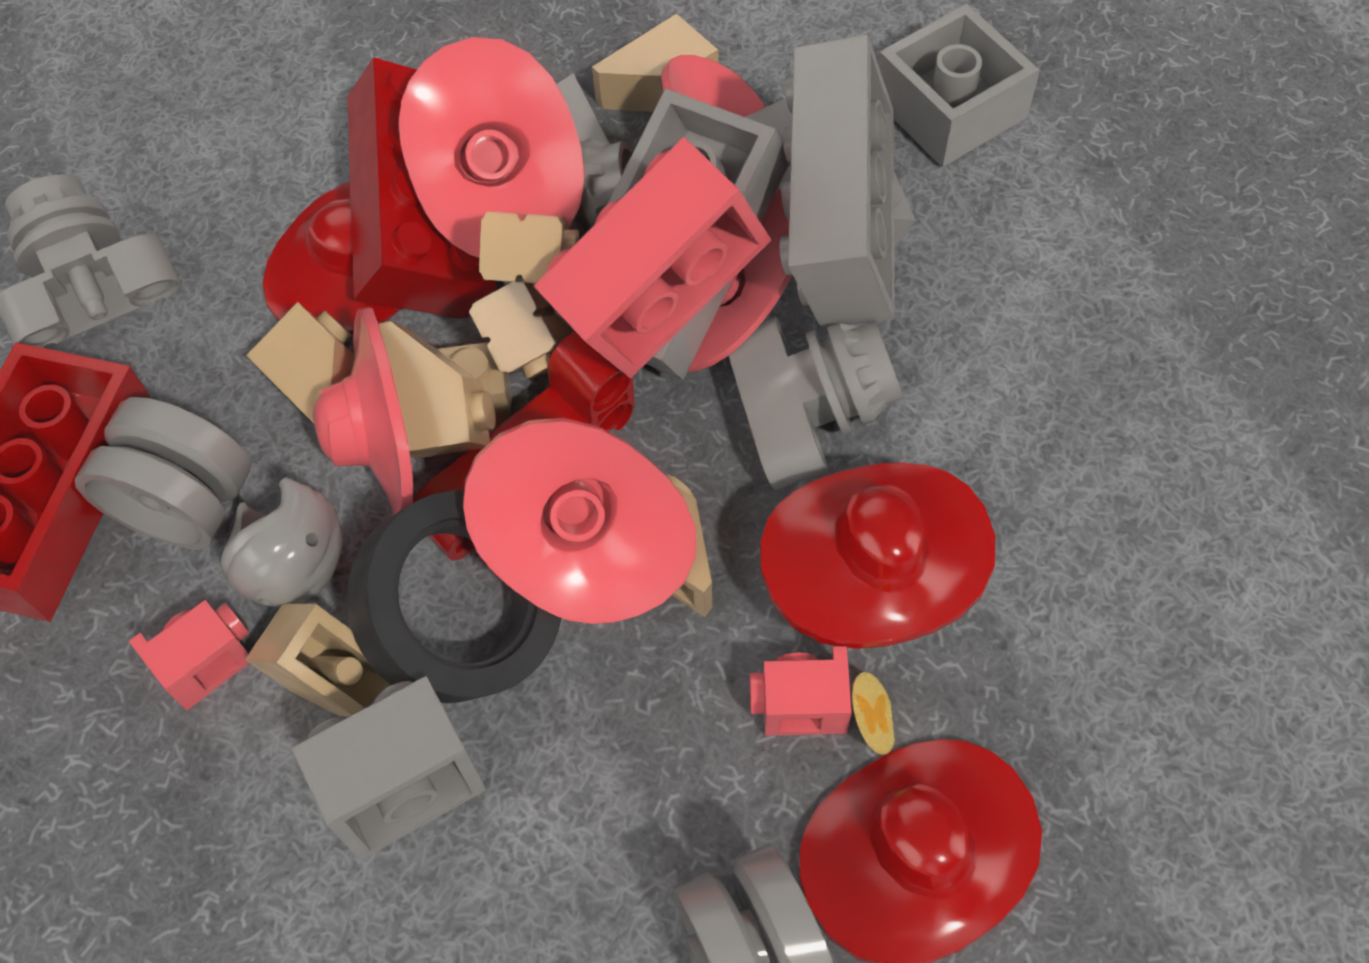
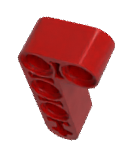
(581, 389)

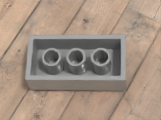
(742, 151)
(840, 183)

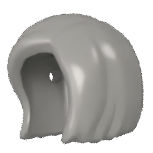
(285, 552)

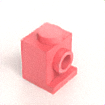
(195, 652)
(803, 694)

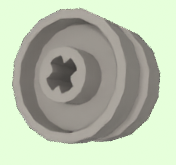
(164, 473)
(769, 928)

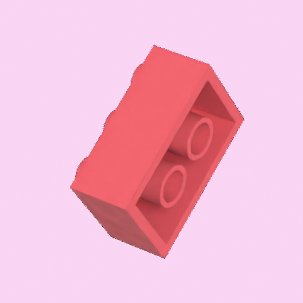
(654, 258)

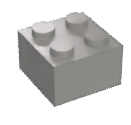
(957, 84)
(387, 768)

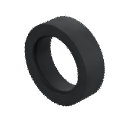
(385, 636)

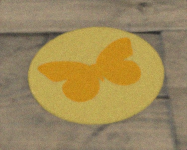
(873, 713)

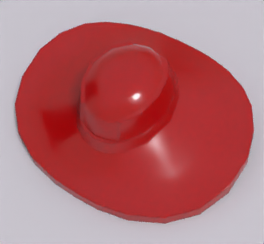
(316, 264)
(877, 554)
(920, 852)

